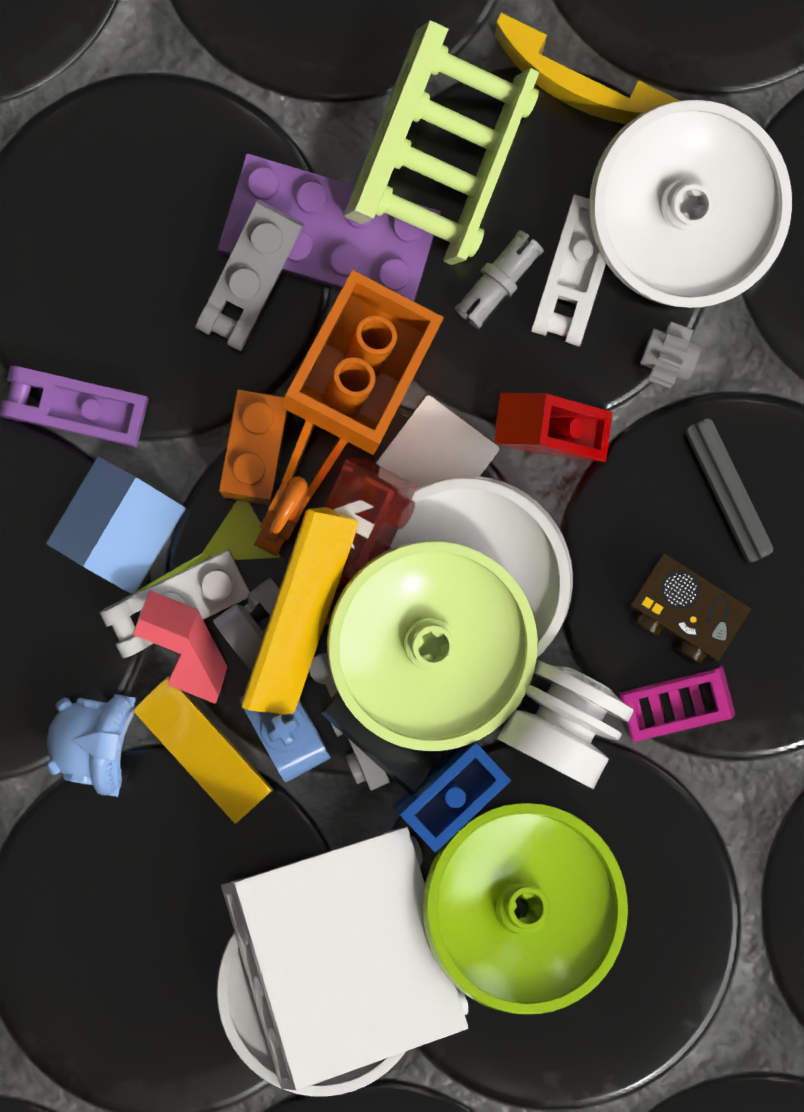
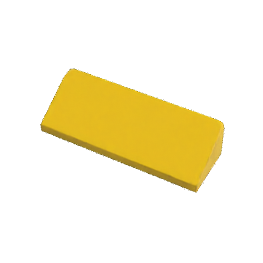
(203, 750)

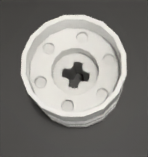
(566, 723)

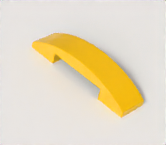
(525, 48)

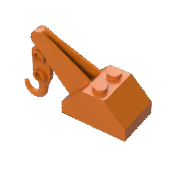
(349, 386)

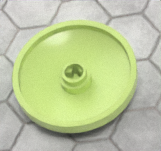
(432, 645)

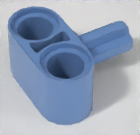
(290, 741)

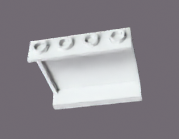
(343, 959)

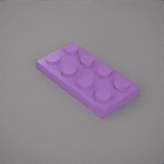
(329, 242)

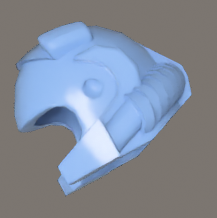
(88, 741)

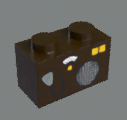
(687, 609)

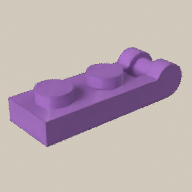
(75, 406)

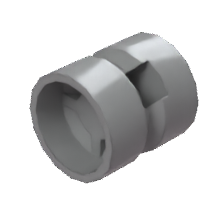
(240, 623)

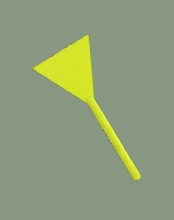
(235, 533)

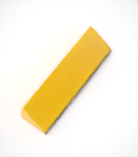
(300, 611)

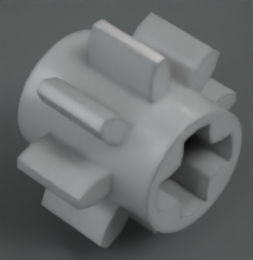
(670, 355)

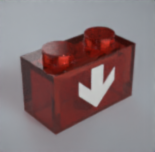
(379, 504)

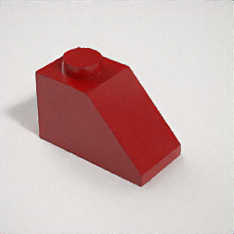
(552, 426)

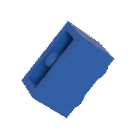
(452, 794)

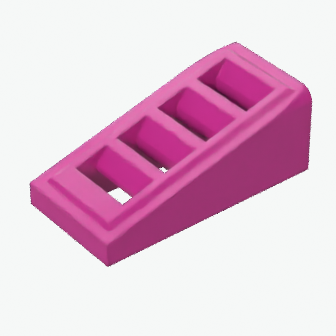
(720, 692)

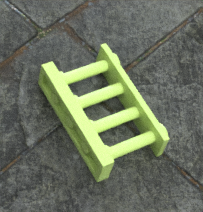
(392, 149)

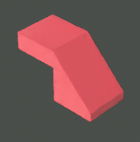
(180, 628)

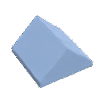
(116, 525)

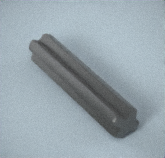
(729, 490)

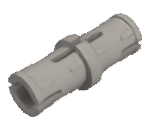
(498, 279)

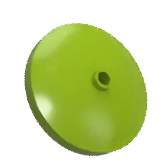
(569, 918)

